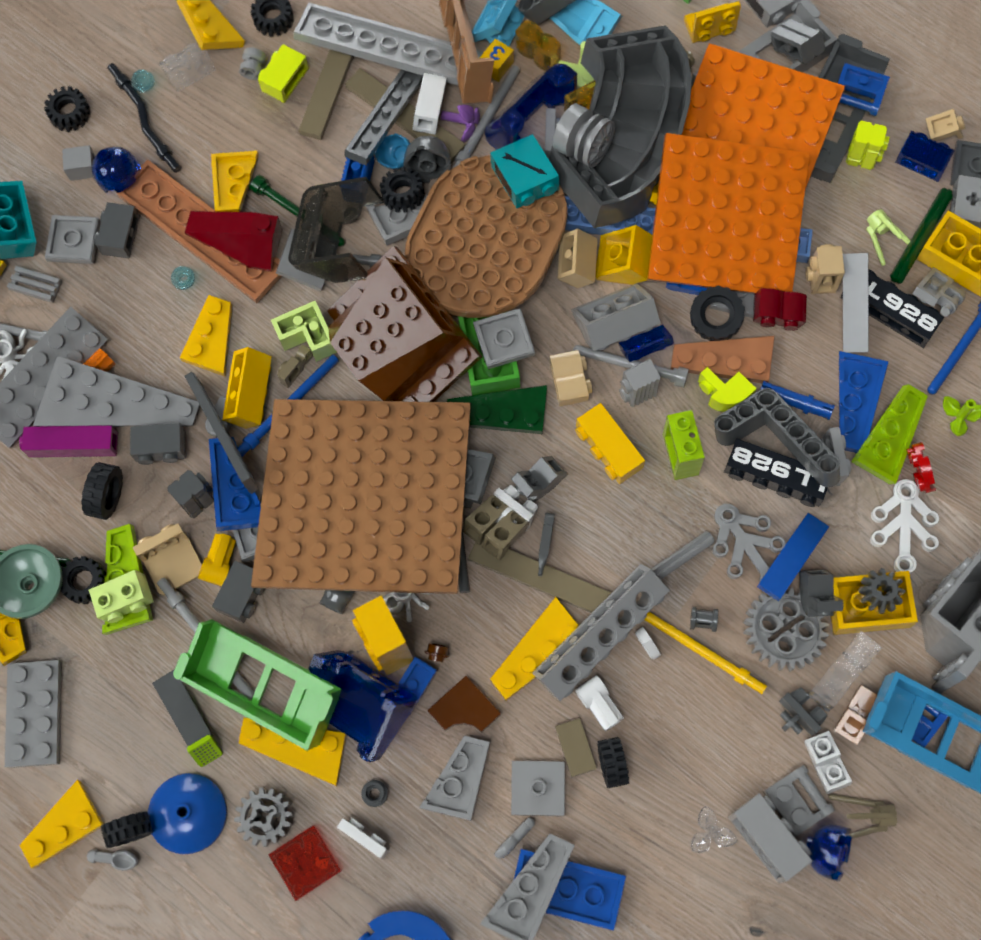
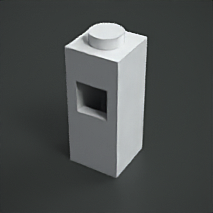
(429, 103)

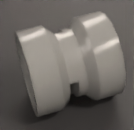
(252, 63)

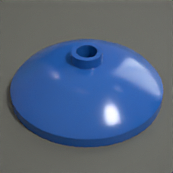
(204, 816)

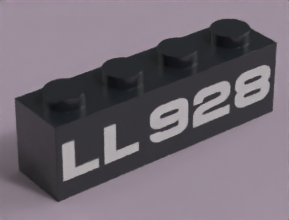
(901, 311)
(774, 472)

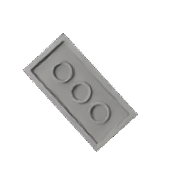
(33, 714)

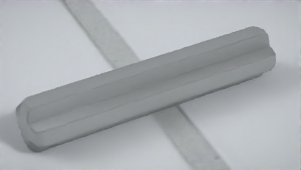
(683, 555)

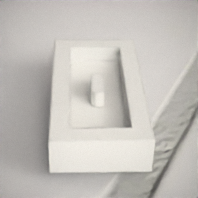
(373, 843)

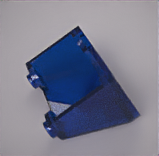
(545, 90)
(369, 704)

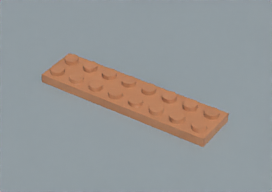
(169, 206)

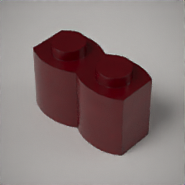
(780, 308)

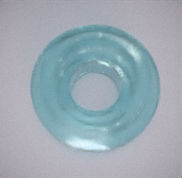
(180, 272)

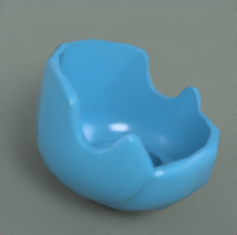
(392, 151)

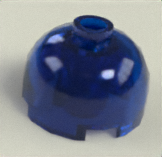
(114, 169)
(829, 850)

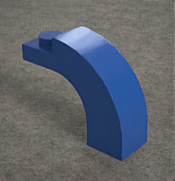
(407, 924)

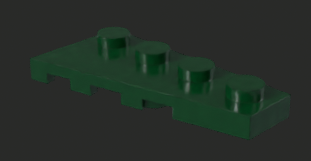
(508, 410)

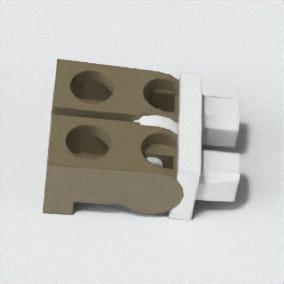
(500, 521)

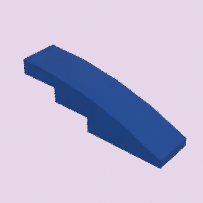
(793, 557)

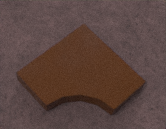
(464, 706)

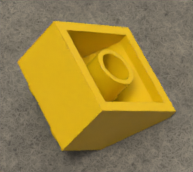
(624, 256)

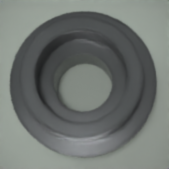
(368, 787)

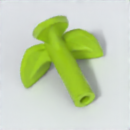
(969, 411)

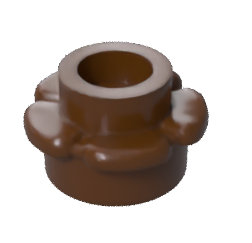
(437, 652)

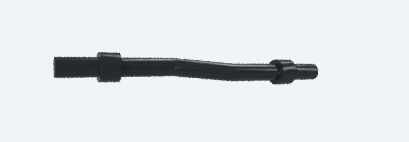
(162, 150)

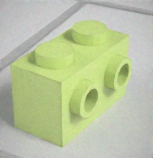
(121, 596)

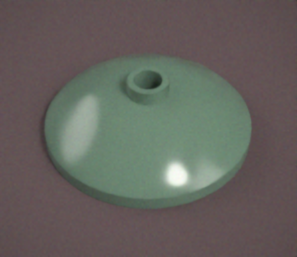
(18, 570)

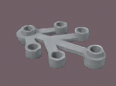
(743, 541)

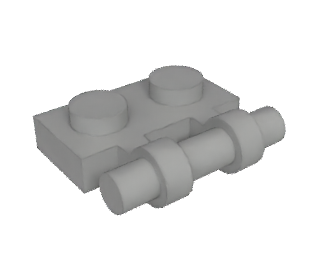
(939, 289)

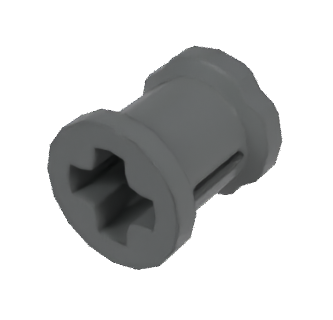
(704, 619)

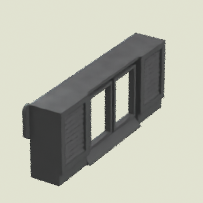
(847, 51)

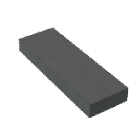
(181, 708)

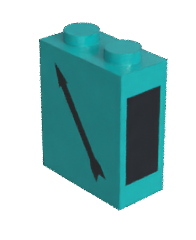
(524, 171)

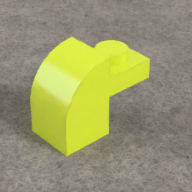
(725, 395)

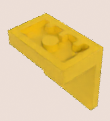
(712, 21)

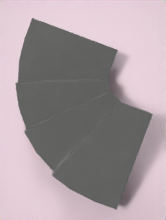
(647, 93)

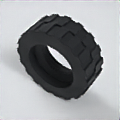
(710, 296)
(102, 491)

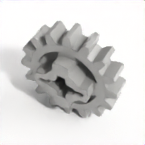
(258, 806)

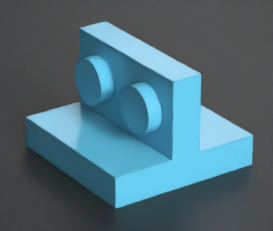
(498, 21)

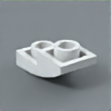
(827, 762)

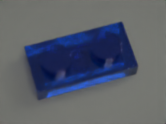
(646, 343)

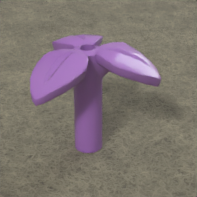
(467, 116)

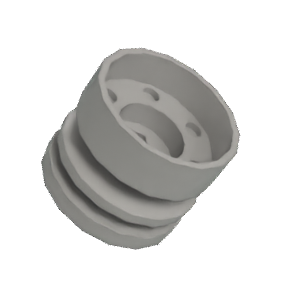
(583, 135)

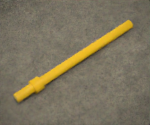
(741, 674)

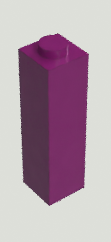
(69, 441)

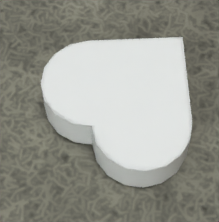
(647, 643)

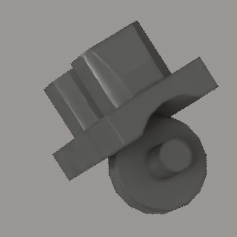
(793, 704)

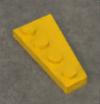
(321, 762)

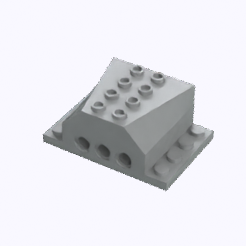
(954, 623)

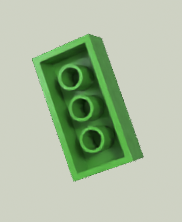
(483, 379)

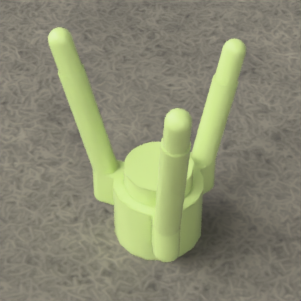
(881, 223)

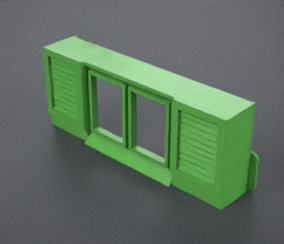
(213, 665)

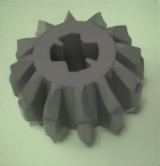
(888, 585)

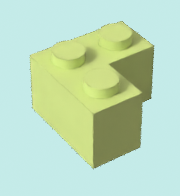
(302, 326)

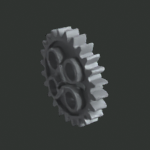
(800, 648)

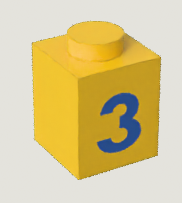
(503, 58)

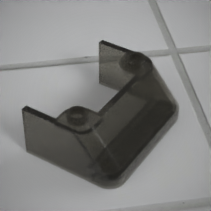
(319, 228)

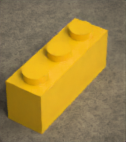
(247, 388)
(609, 444)

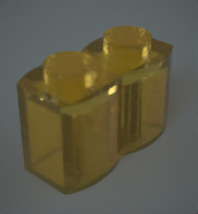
(536, 45)

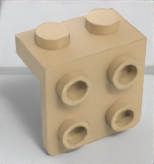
(169, 556)

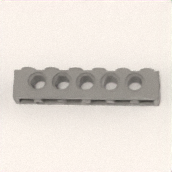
(587, 633)

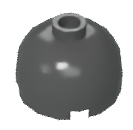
(428, 157)

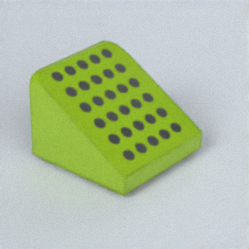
(204, 750)

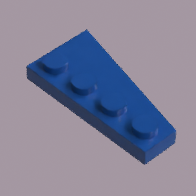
(859, 394)
(232, 501)

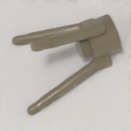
(881, 815)

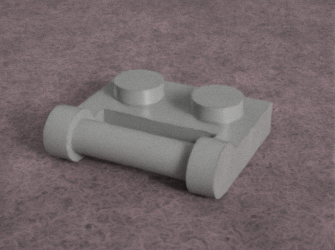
(792, 806)

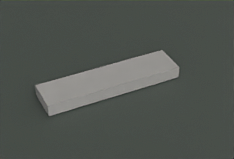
(856, 302)

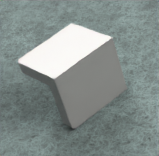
(78, 162)

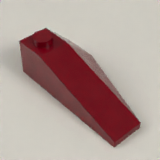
(240, 235)

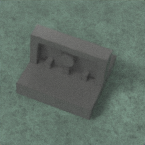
(477, 476)

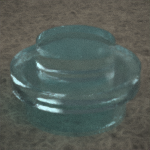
(142, 80)

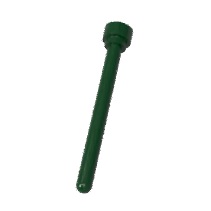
(261, 186)

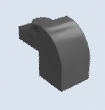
(539, 479)
(818, 593)

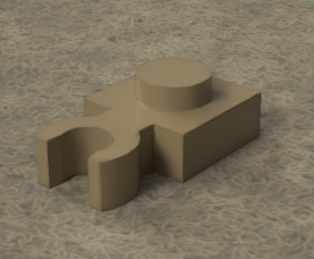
(292, 368)

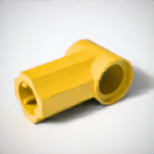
(215, 566)

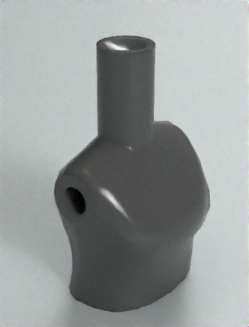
(336, 600)

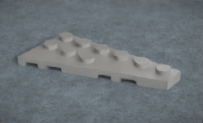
(98, 398)

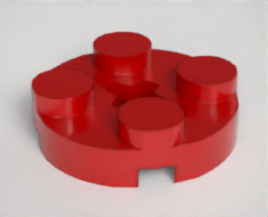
(924, 476)

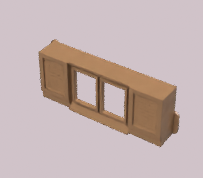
(473, 73)

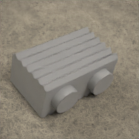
(639, 383)

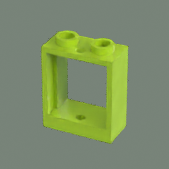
(683, 451)

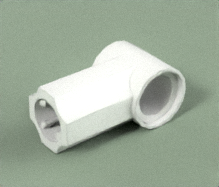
(595, 697)

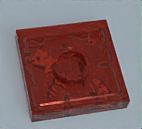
(305, 863)

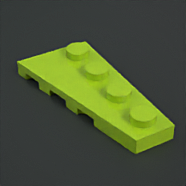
(887, 444)
(121, 560)

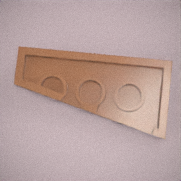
(727, 357)

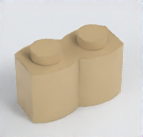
(569, 377)

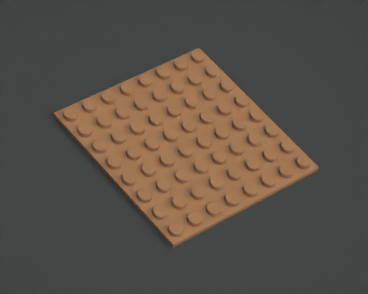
(363, 496)

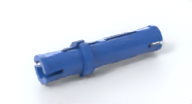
(802, 402)

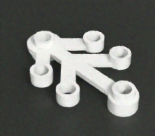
(906, 523)

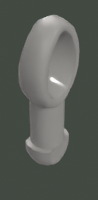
(511, 842)
(120, 860)

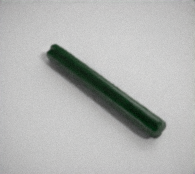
(921, 236)

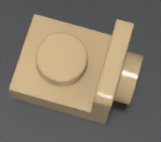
(945, 125)

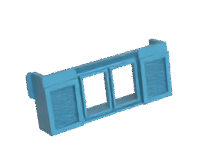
(898, 714)

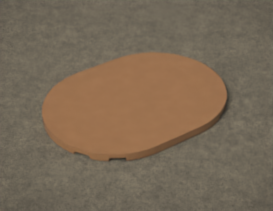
(478, 247)

